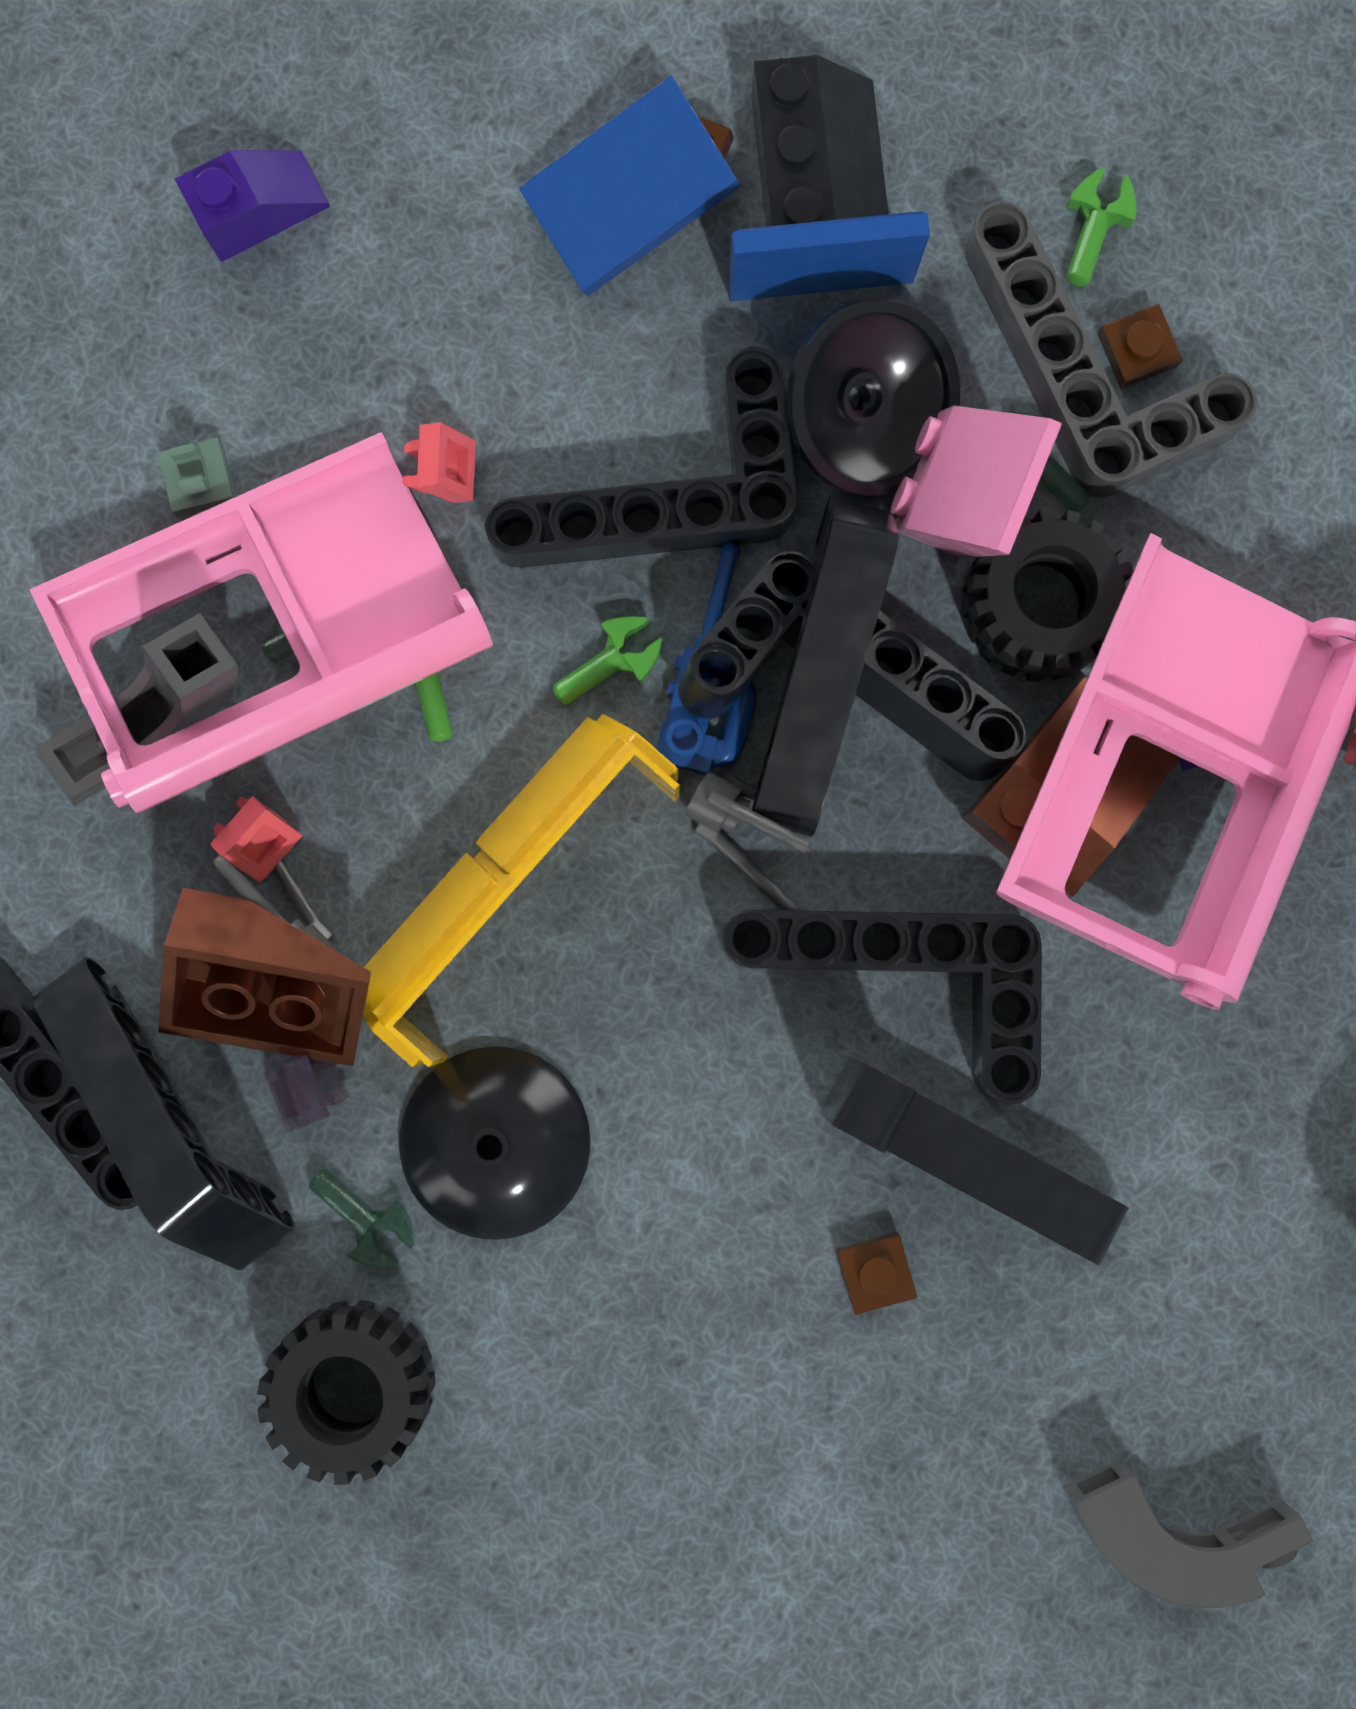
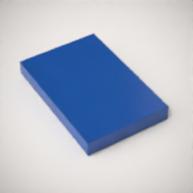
(629, 186)
(826, 255)

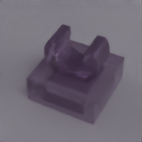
(298, 1093)

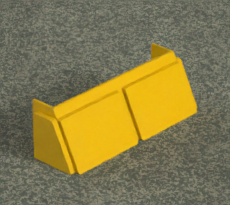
(482, 883)

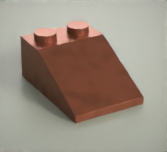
(1007, 802)
(257, 982)

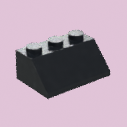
(816, 141)

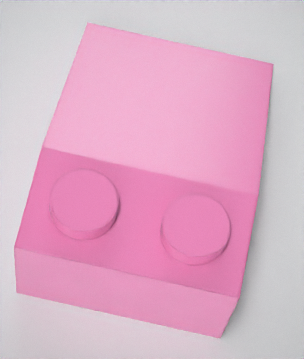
(973, 480)

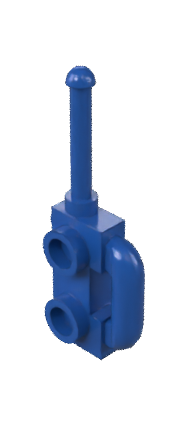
(684, 734)

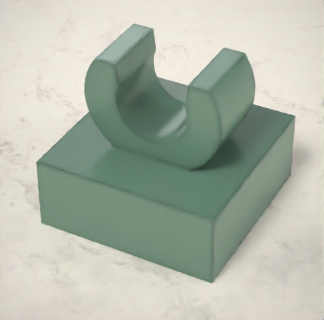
(196, 476)

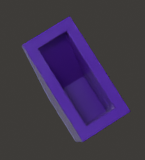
(250, 197)

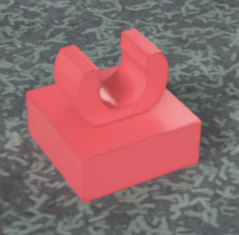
(444, 463)
(255, 838)

